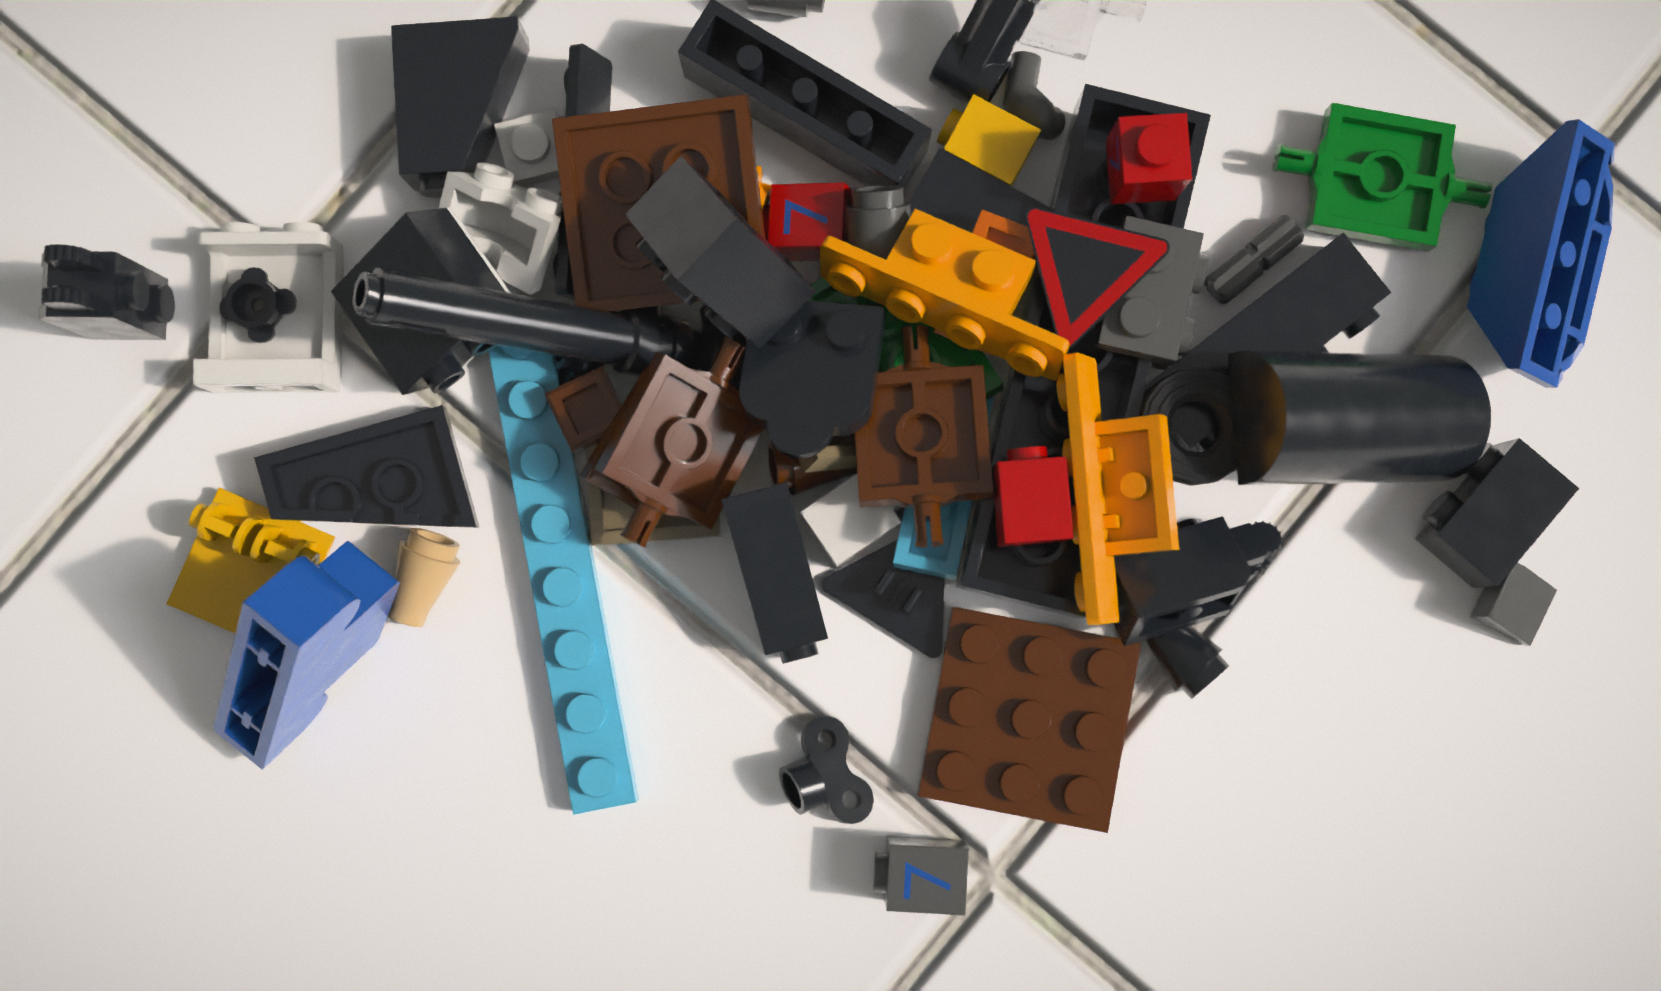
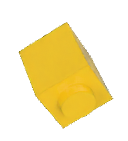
(989, 139)

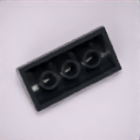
(1355, 417)

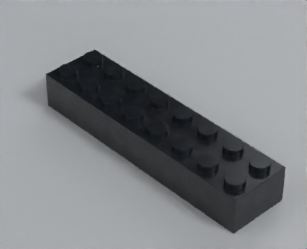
(1030, 405)

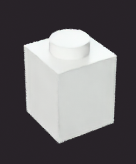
(845, 527)

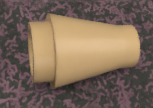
(423, 569)

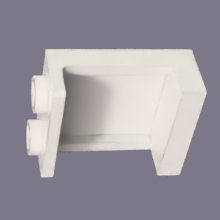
(307, 343)

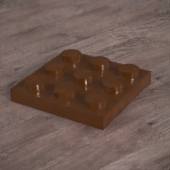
(615, 159)
(1029, 719)

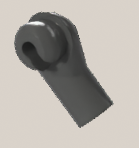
(1027, 101)

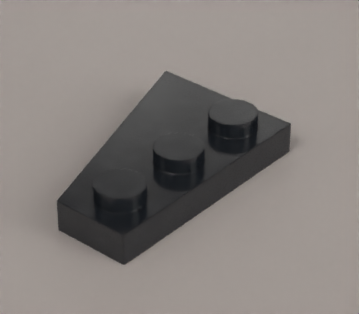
(373, 475)

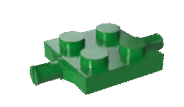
(1381, 177)

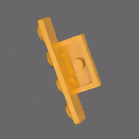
(953, 285)
(1118, 484)

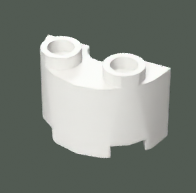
(506, 221)

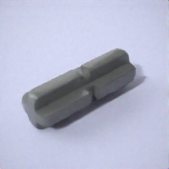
(1260, 254)

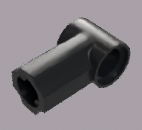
(978, 54)

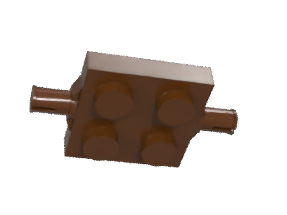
(925, 438)
(681, 442)

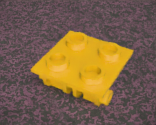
(236, 555)

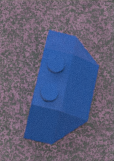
(1546, 253)

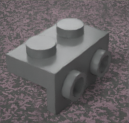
(1153, 314)

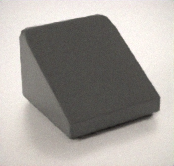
(1516, 605)

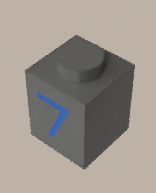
(922, 875)

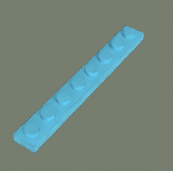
(564, 584)

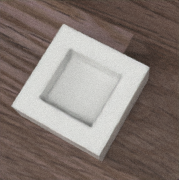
(529, 147)

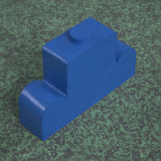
(296, 644)

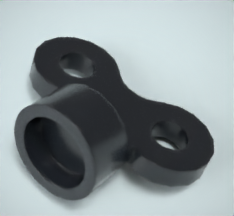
(825, 776)

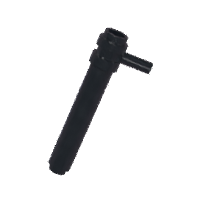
(525, 322)

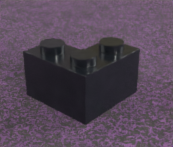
(716, 256)

